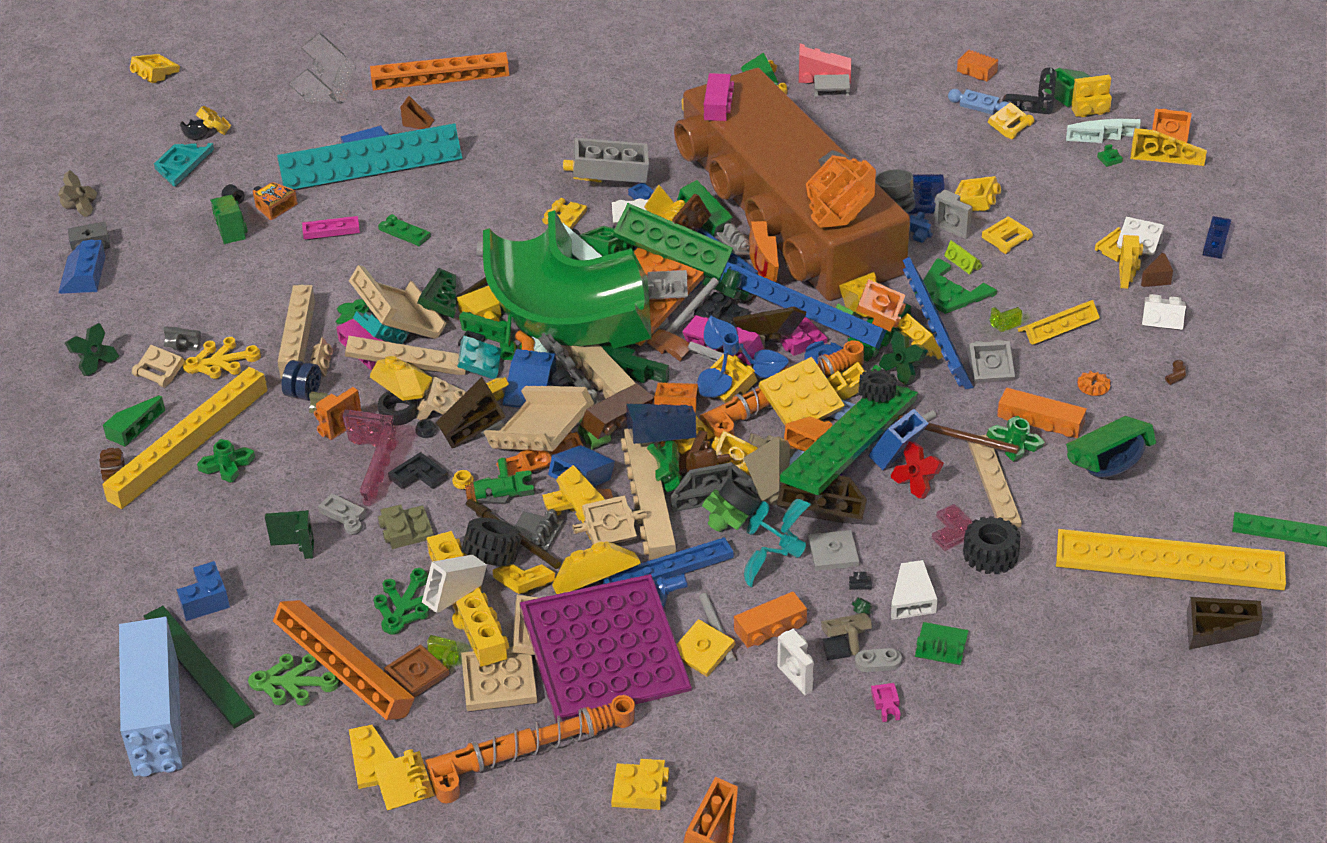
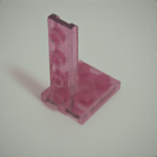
(379, 432)

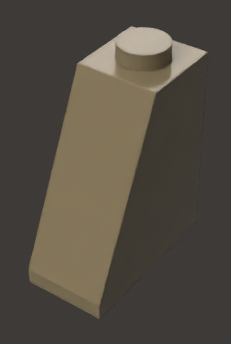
(766, 466)

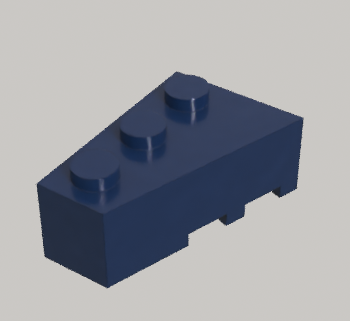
(660, 422)

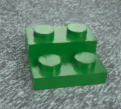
(604, 242)

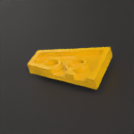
(367, 751)

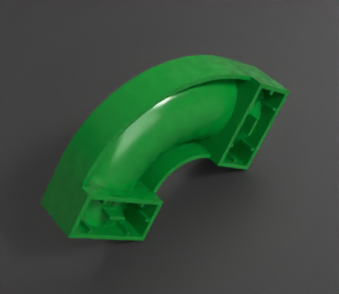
(566, 296)

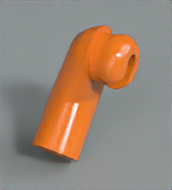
(527, 342)

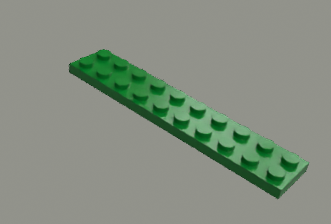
(845, 441)

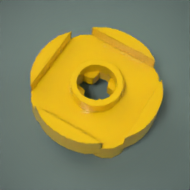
(212, 120)

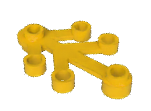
(219, 359)

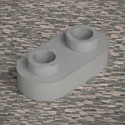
(878, 660)

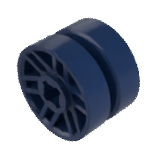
(300, 379)

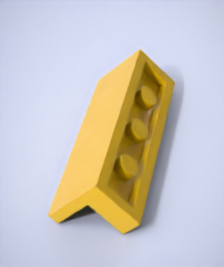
(1060, 322)

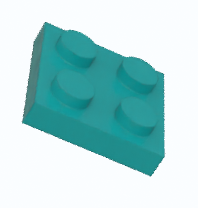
(479, 357)

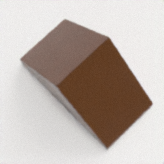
(1158, 272)

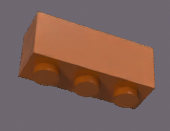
(770, 619)

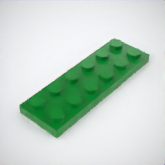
(672, 241)

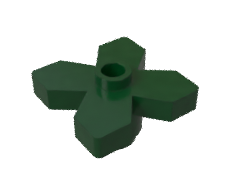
(730, 285)
(91, 349)
(904, 357)

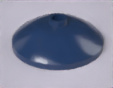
(1120, 458)

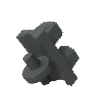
(182, 338)

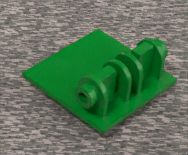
(941, 643)

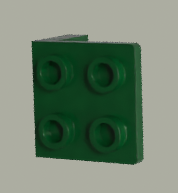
(291, 528)

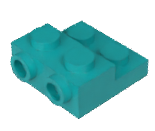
(378, 330)

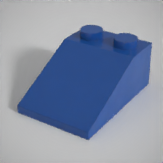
(528, 369)

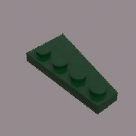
(440, 293)

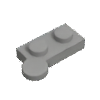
(344, 512)

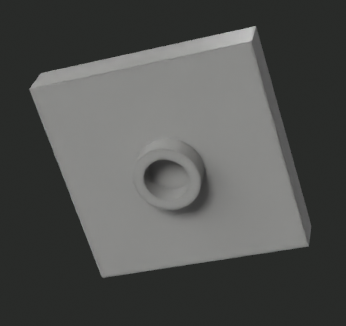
(833, 550)

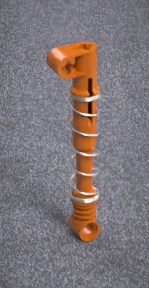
(743, 406)
(521, 742)

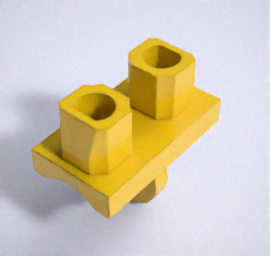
(557, 502)

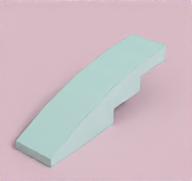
(1101, 129)

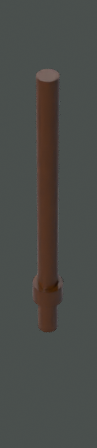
(971, 437)

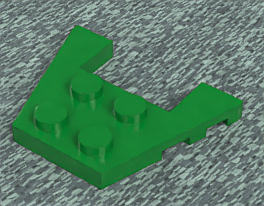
(948, 295)

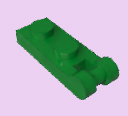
(404, 230)
(491, 329)

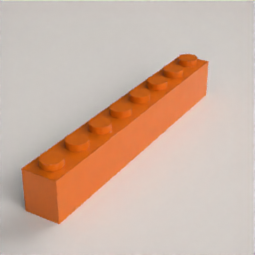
(343, 660)

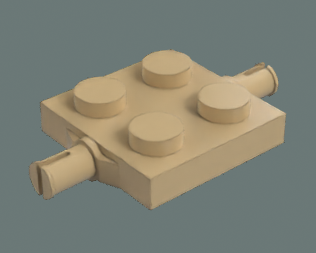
(609, 521)

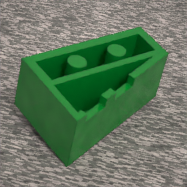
(719, 215)
(229, 219)

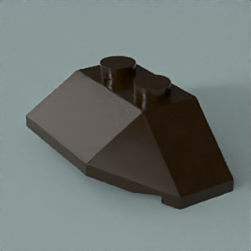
(772, 324)
(836, 503)

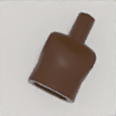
(707, 458)

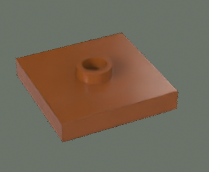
(417, 670)

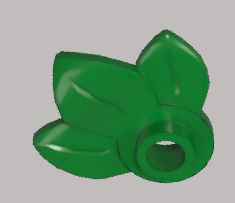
(348, 310)

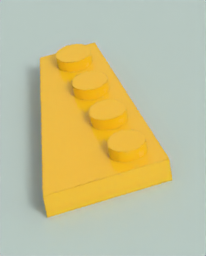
(578, 491)

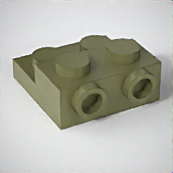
(404, 526)

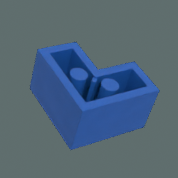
(204, 596)

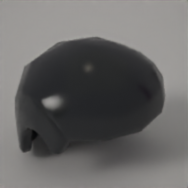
(194, 129)

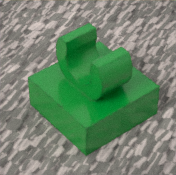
(1109, 156)

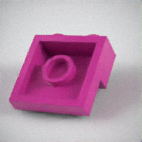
(802, 337)

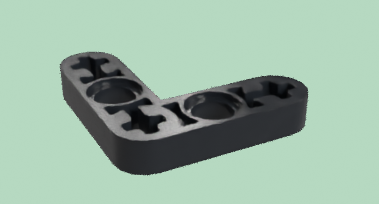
(1037, 101)

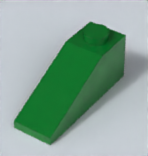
(130, 422)

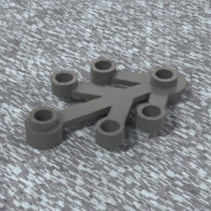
(550, 344)

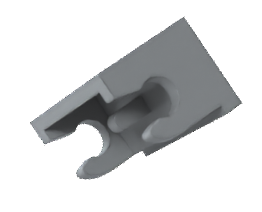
(831, 83)

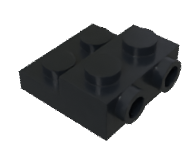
(720, 308)

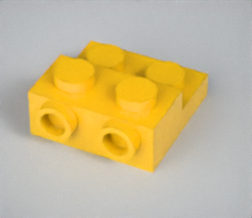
(153, 67)
(1091, 96)
(979, 192)
(1129, 259)
(919, 335)
(742, 376)
(735, 448)
(640, 785)

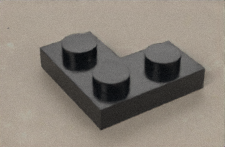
(418, 468)

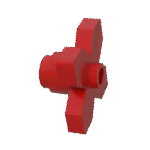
(917, 470)

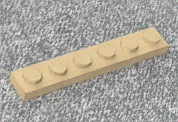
(417, 356)
(994, 483)

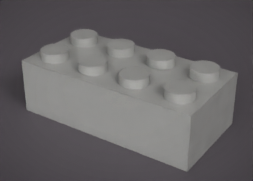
(610, 160)

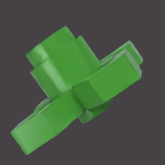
(723, 513)

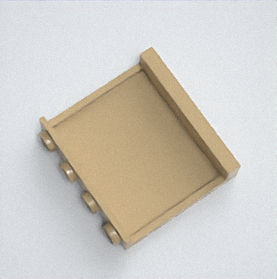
(397, 306)
(542, 419)

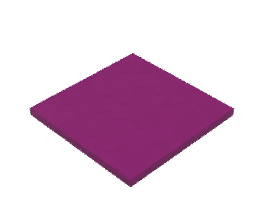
(604, 646)

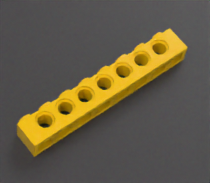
(472, 609)

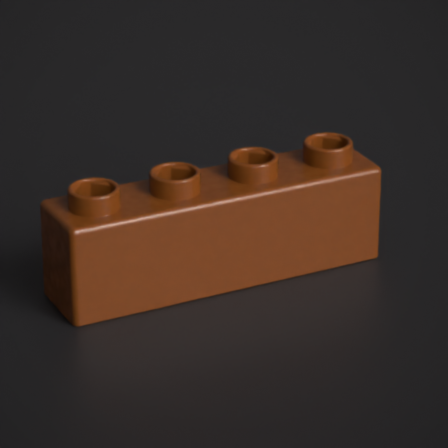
(763, 164)

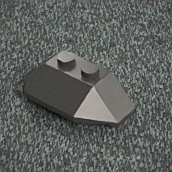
(702, 481)

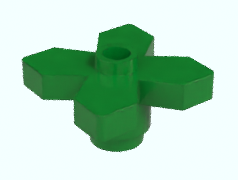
(1017, 434)
(226, 460)

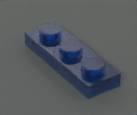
(1216, 237)

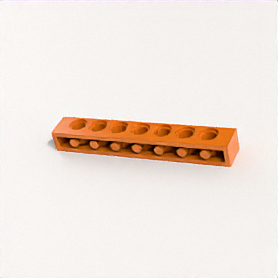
(439, 71)

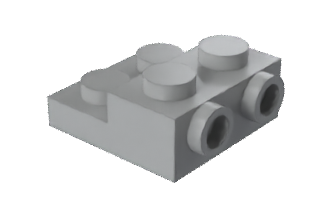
(952, 214)
(991, 361)

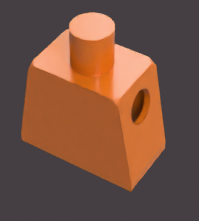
(805, 432)

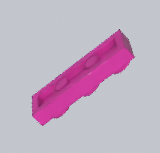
(330, 227)

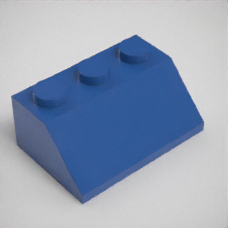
(83, 268)

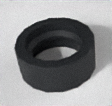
(402, 416)
(740, 497)

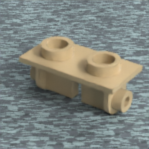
(321, 355)

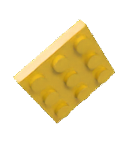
(801, 393)

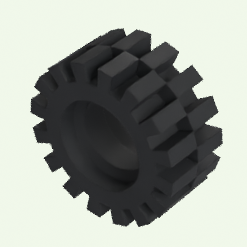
(877, 385)

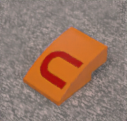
(763, 251)

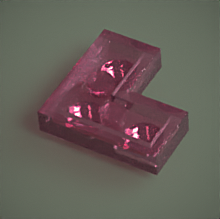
(954, 532)

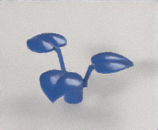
(721, 333)

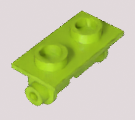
(962, 258)

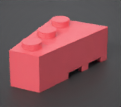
(815, 62)

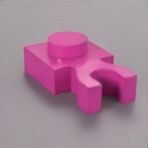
(887, 699)

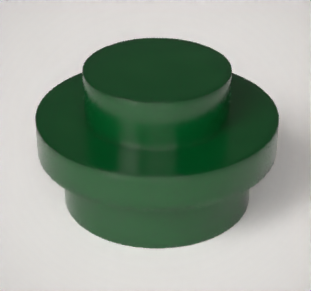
(862, 606)

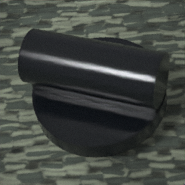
(860, 581)

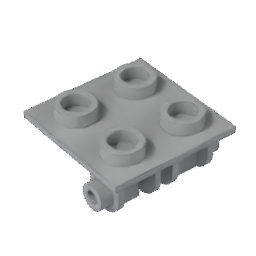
(735, 239)
(667, 284)

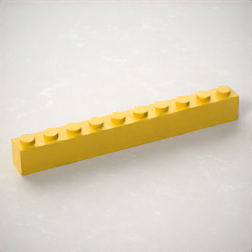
(184, 438)

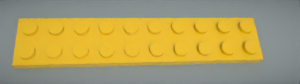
(1171, 559)

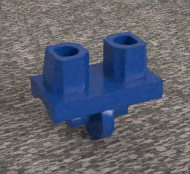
(920, 227)

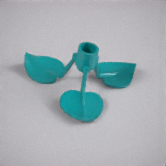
(788, 543)

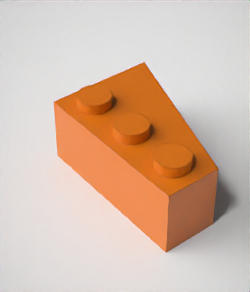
(715, 815)

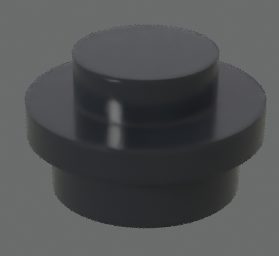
(425, 428)

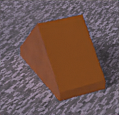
(414, 115)

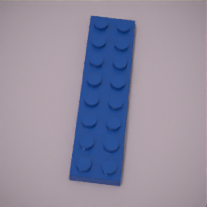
(936, 325)

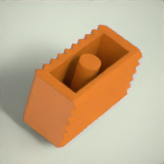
(977, 65)

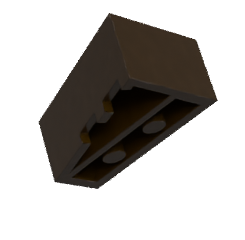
(470, 415)
(1221, 620)

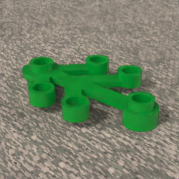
(418, 578)

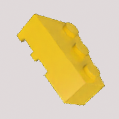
(853, 290)

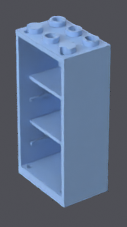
(150, 697)

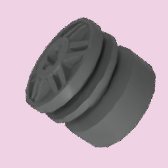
(899, 186)

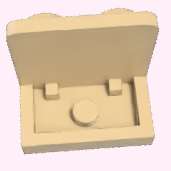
(438, 397)

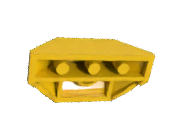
(401, 378)
(593, 565)

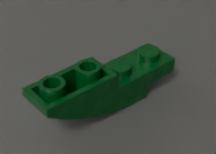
(635, 367)

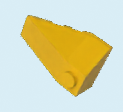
(1158, 147)

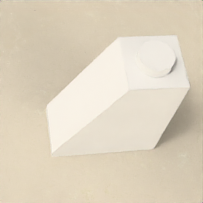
(452, 580)
(913, 592)

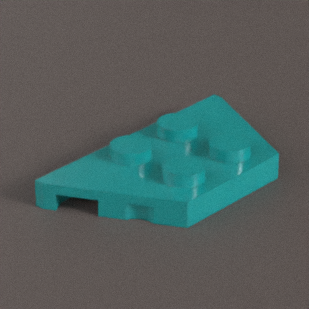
(180, 161)

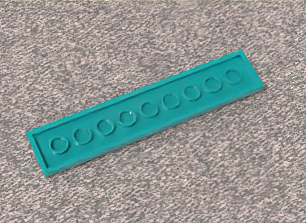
(369, 156)

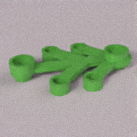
(291, 680)

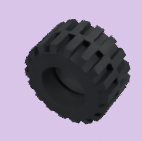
(492, 541)
(991, 544)

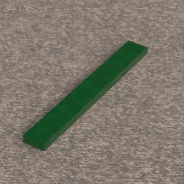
(205, 673)

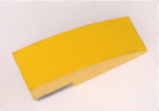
(847, 383)

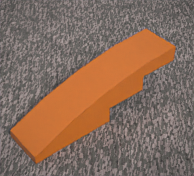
(537, 460)

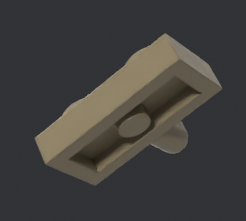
(849, 624)

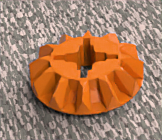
(1099, 388)

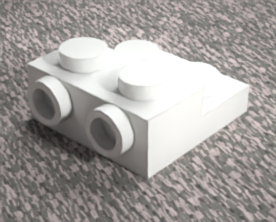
(795, 661)

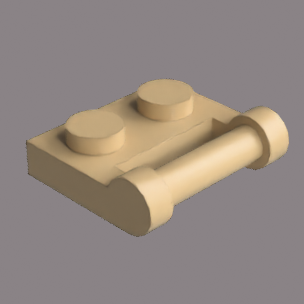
(161, 361)

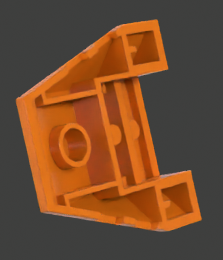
(840, 190)

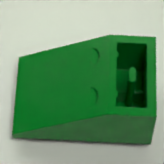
(1065, 84)

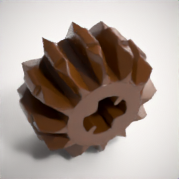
(111, 462)

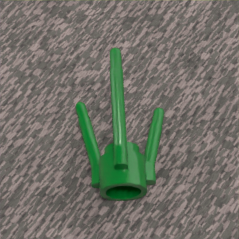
(509, 347)

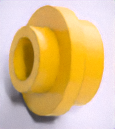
(462, 478)

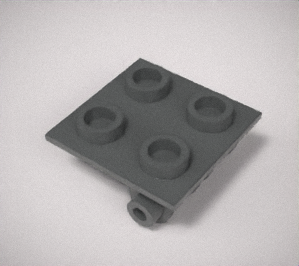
(539, 528)

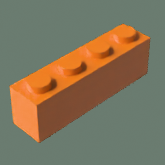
(1042, 412)

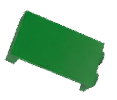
(1085, 449)

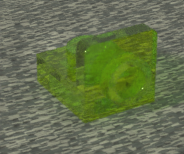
(1005, 320)
(443, 649)

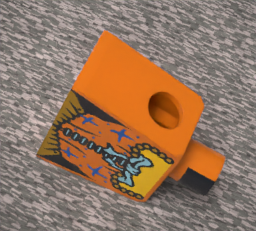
(274, 199)

